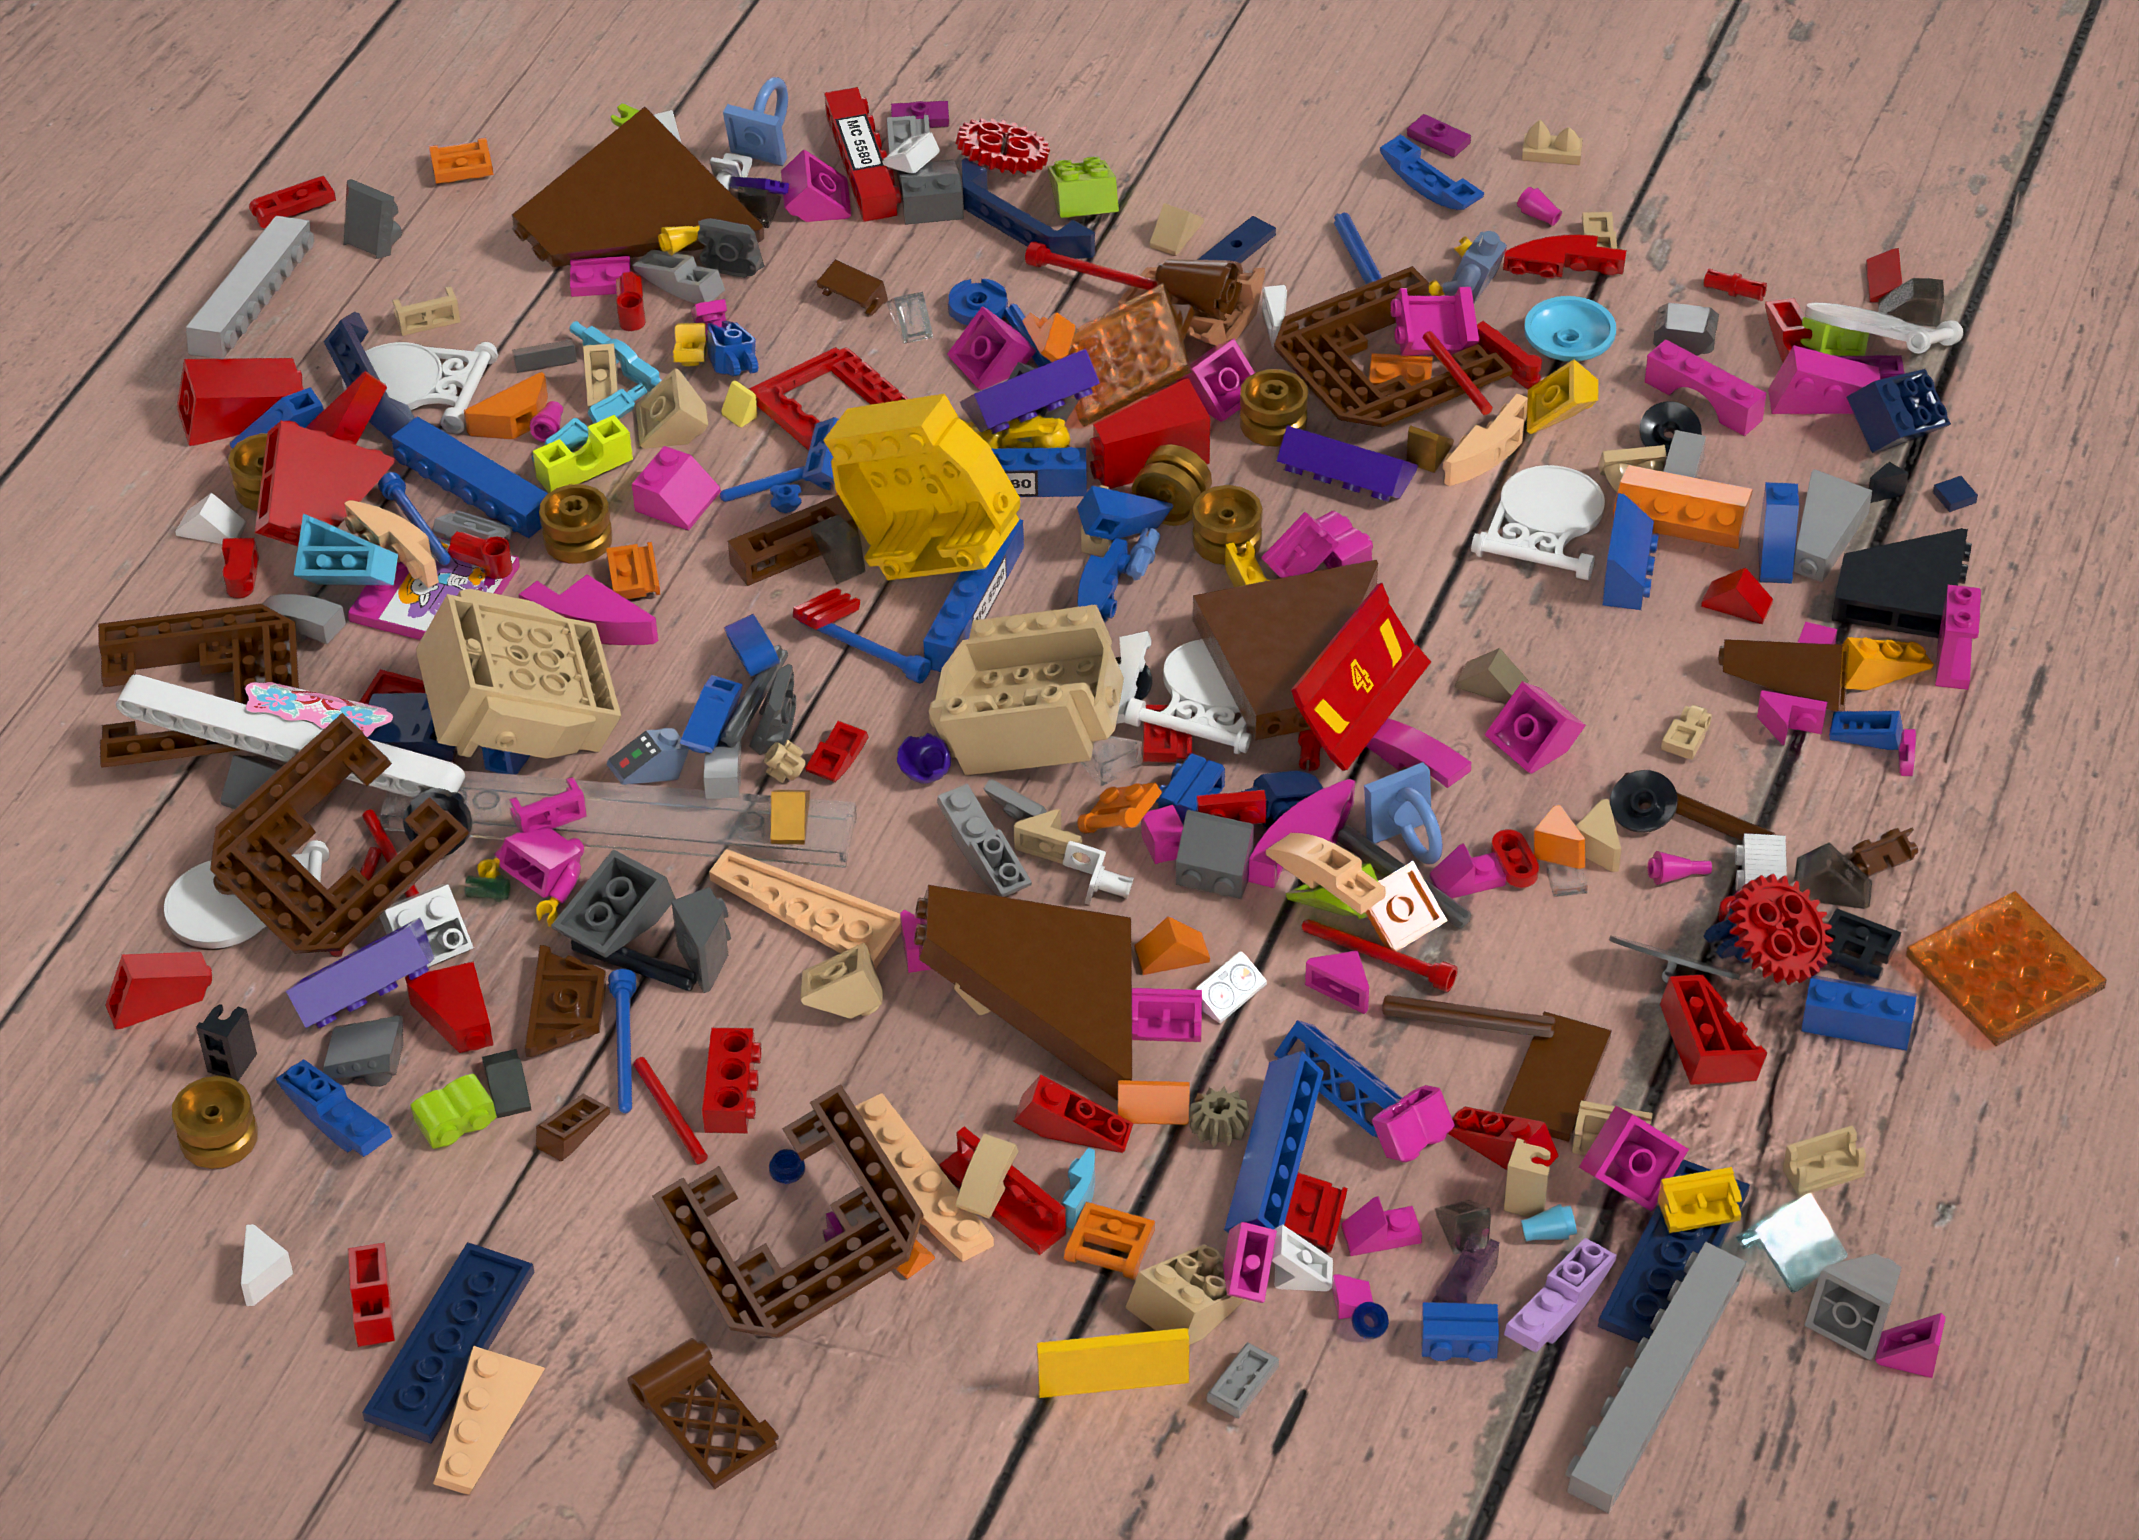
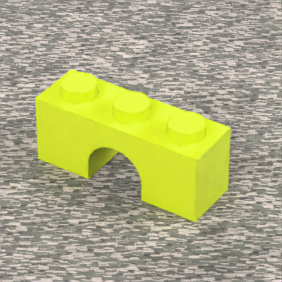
(605, 449)

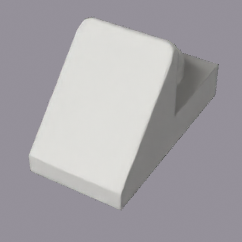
(1300, 1263)

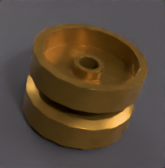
(1270, 403)
(246, 469)
(1174, 477)
(1224, 517)
(575, 523)
(214, 1122)

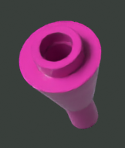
(1668, 867)

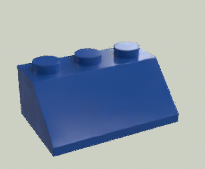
(1629, 556)
(1859, 1012)

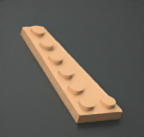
(808, 906)
(932, 1190)

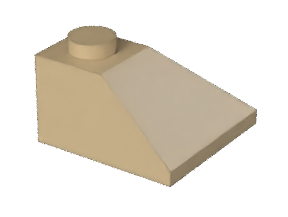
(670, 413)
(843, 984)

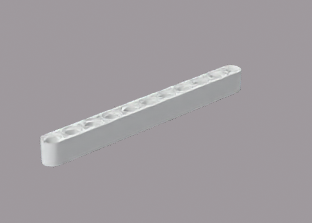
(269, 734)

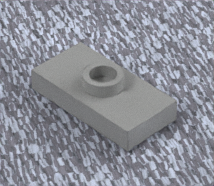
(1013, 802)
(1242, 1380)

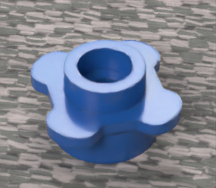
(785, 497)

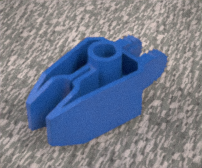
(731, 349)

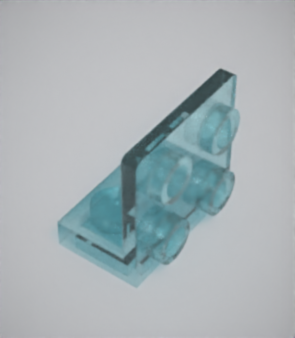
(1796, 1241)

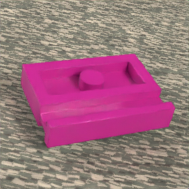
(596, 275)

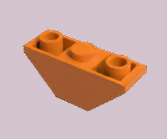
(509, 411)

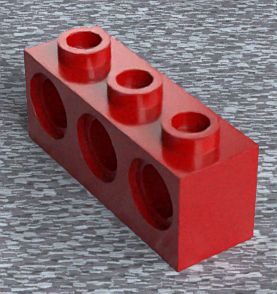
(731, 1080)

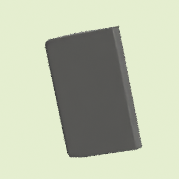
(544, 355)

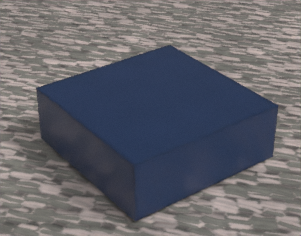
(1955, 493)

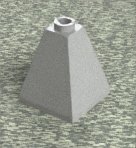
(1854, 1302)

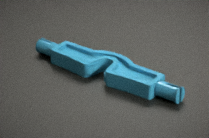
(631, 364)
(618, 404)

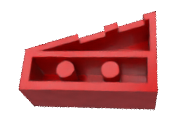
(1706, 1035)

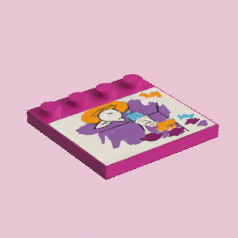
(411, 605)

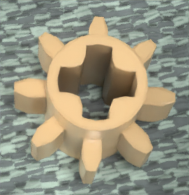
(784, 761)

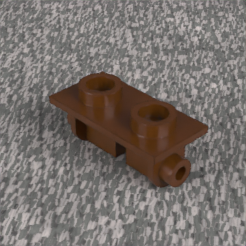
(1893, 845)

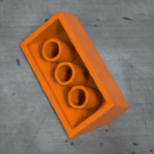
(1688, 505)

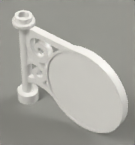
(1864, 320)
(416, 376)
(1550, 507)
(1195, 688)
(215, 920)

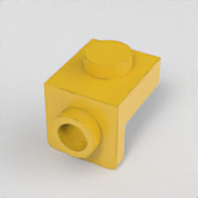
(690, 343)

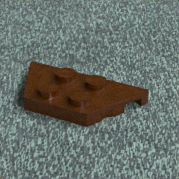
(564, 1002)

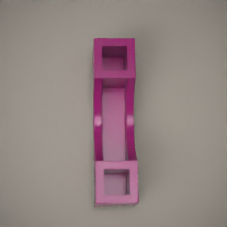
(1734, 400)

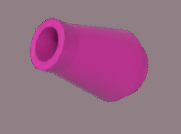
(1537, 205)
(546, 421)

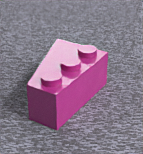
(1817, 383)

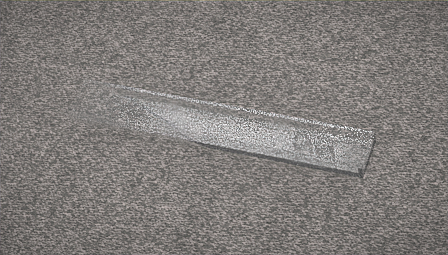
(652, 819)

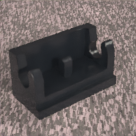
(227, 1043)

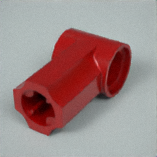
(630, 302)
(489, 554)

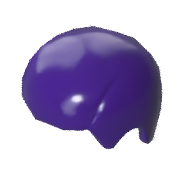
(924, 758)

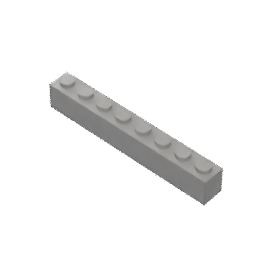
(249, 287)
(1655, 1378)

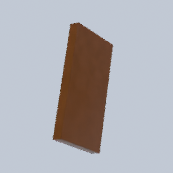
(1558, 1075)

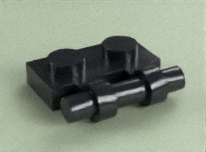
(1864, 938)

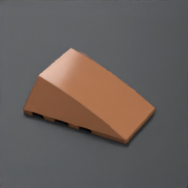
(1205, 327)

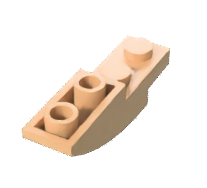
(1487, 446)
(395, 535)
(1328, 865)

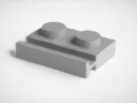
(903, 128)
(470, 524)

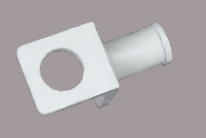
(728, 167)
(1101, 878)

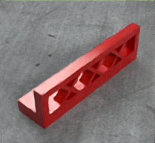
(1023, 1205)

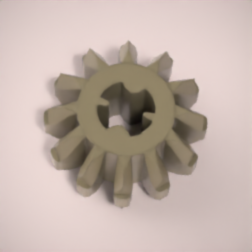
(1219, 1116)

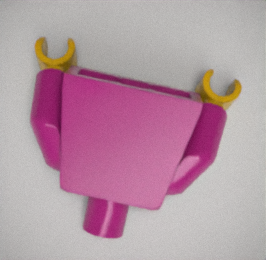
(542, 863)

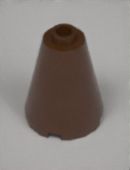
(1203, 284)

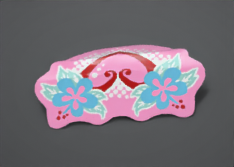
(318, 708)

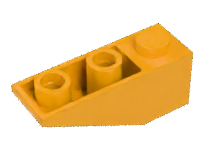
(1882, 662)

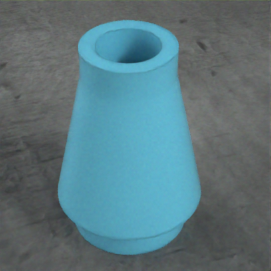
(1551, 1224)

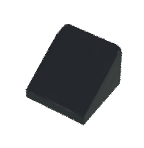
(1888, 483)

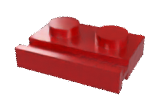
(1164, 744)
(1315, 1210)

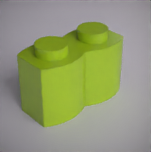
(452, 1111)

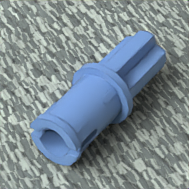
(1143, 553)

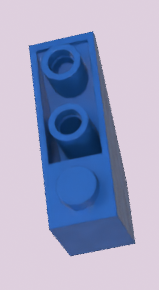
(298, 407)
(1119, 514)
(711, 714)

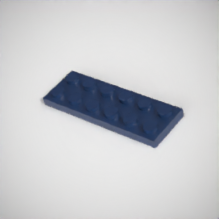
(1655, 1268)
(432, 1363)

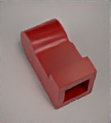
(240, 566)

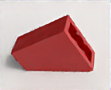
(156, 985)
(453, 1005)

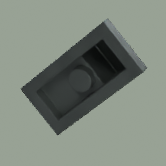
(506, 1083)

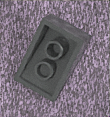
(932, 193)
(615, 905)

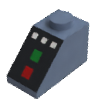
(650, 758)

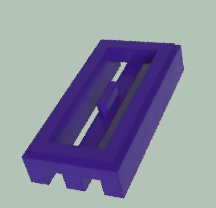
(760, 183)

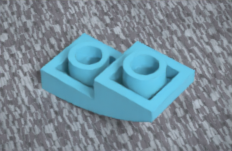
(1081, 1186)

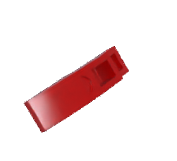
(1553, 253)

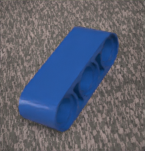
(752, 645)

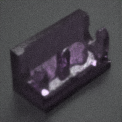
(1469, 1273)

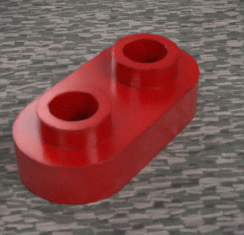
(1519, 861)

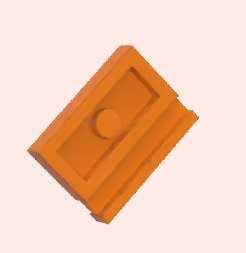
(1388, 366)
(633, 570)

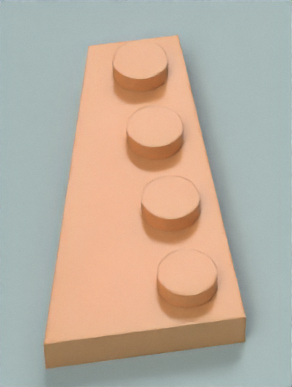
(485, 1408)

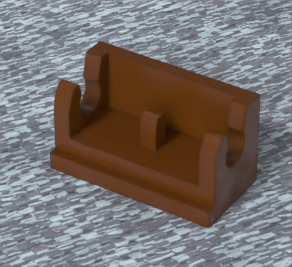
(854, 286)

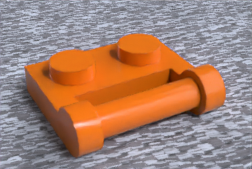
(461, 161)
(1120, 807)
(1112, 1230)

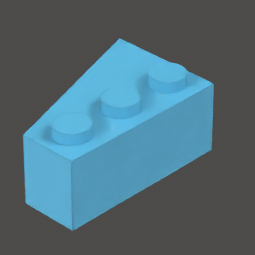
(340, 558)

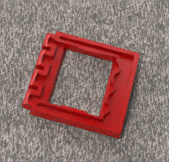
(844, 365)

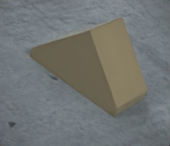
(1491, 676)

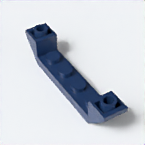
(1070, 241)
(352, 361)

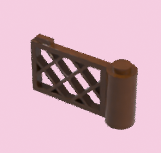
(682, 1371)

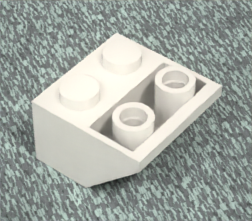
(440, 918)

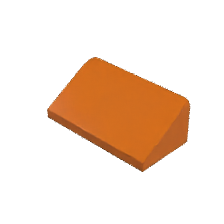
(1154, 1102)

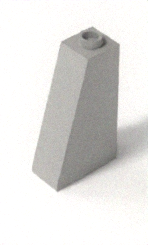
(1829, 521)

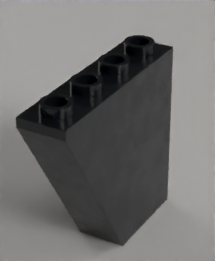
(1902, 583)

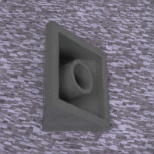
(245, 777)

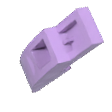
(1562, 1297)

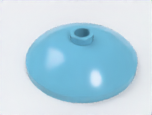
(1570, 328)

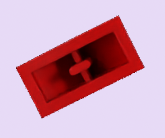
(1739, 596)

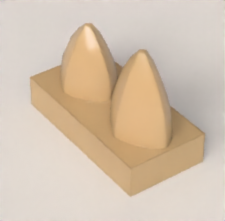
(1543, 147)
(1614, 462)

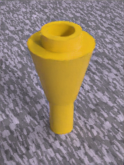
(676, 238)

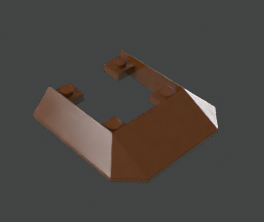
(1323, 337)
(240, 639)
(263, 832)
(876, 1217)

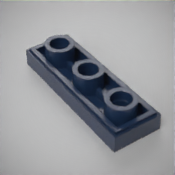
(1242, 241)

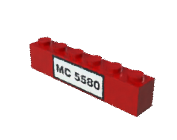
(862, 154)

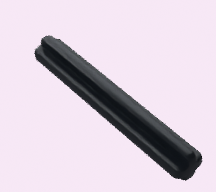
(644, 965)

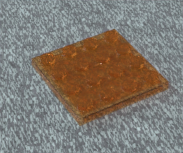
(1132, 353)
(2005, 968)

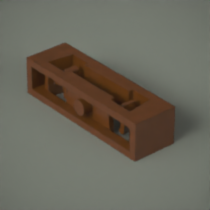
(786, 539)

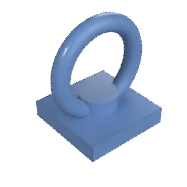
(758, 133)
(1398, 806)

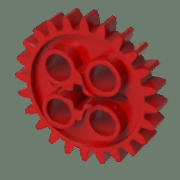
(984, 140)
(1780, 929)

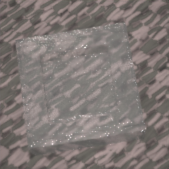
(1566, 880)

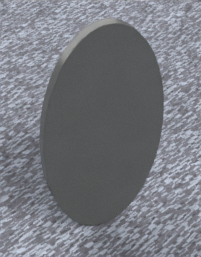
(1673, 959)

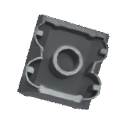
(370, 219)
(729, 248)
(1687, 327)
(777, 712)
(365, 1051)

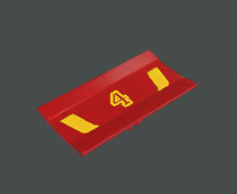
(1359, 679)

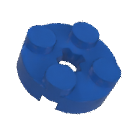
(966, 294)

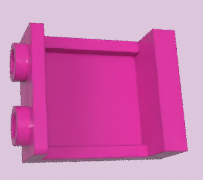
(1446, 316)
(1957, 628)

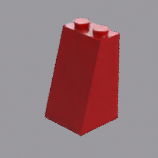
(230, 394)
(1129, 436)

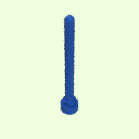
(762, 484)
(394, 488)
(915, 667)
(622, 987)

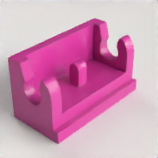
(1300, 548)
(550, 811)
(1166, 1014)

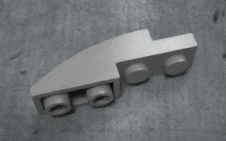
(981, 843)

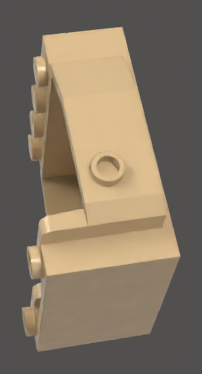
(515, 678)
(1029, 691)

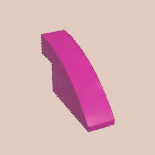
(592, 602)
(1316, 815)

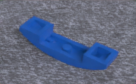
(1425, 179)

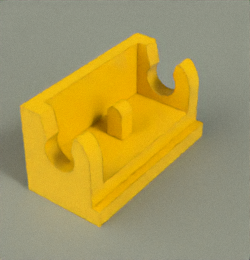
(1242, 568)
(1700, 1199)

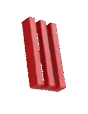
(826, 608)

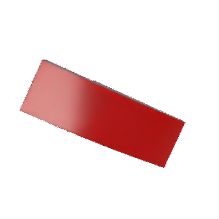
(1786, 325)
(371, 1294)

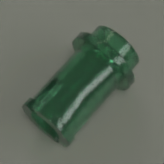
(488, 887)

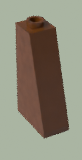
(1790, 668)

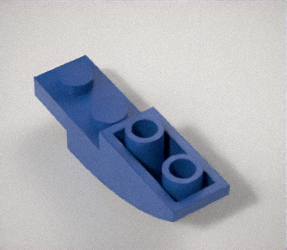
(1101, 579)
(331, 1110)

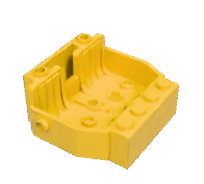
(921, 487)

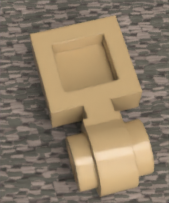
(1687, 733)

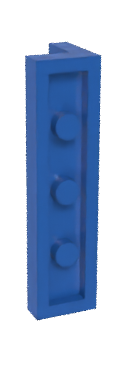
(1348, 1066)

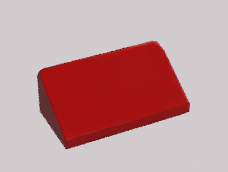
(1883, 274)

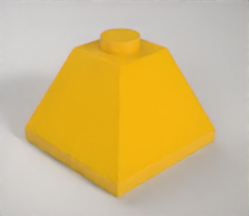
(1560, 396)

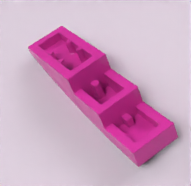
(1408, 746)

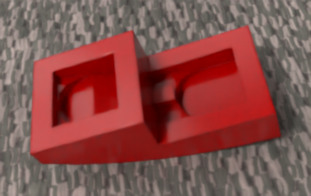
(838, 752)

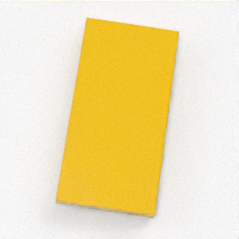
(1113, 1362)

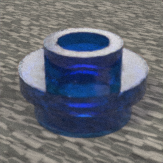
(786, 1159)
(1377, 1314)

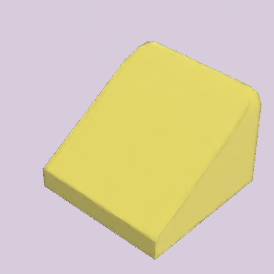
(739, 405)

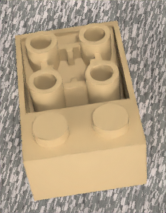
(1184, 1293)

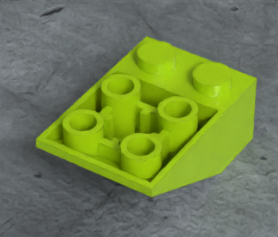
(1083, 187)

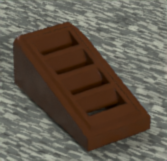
(561, 1144)

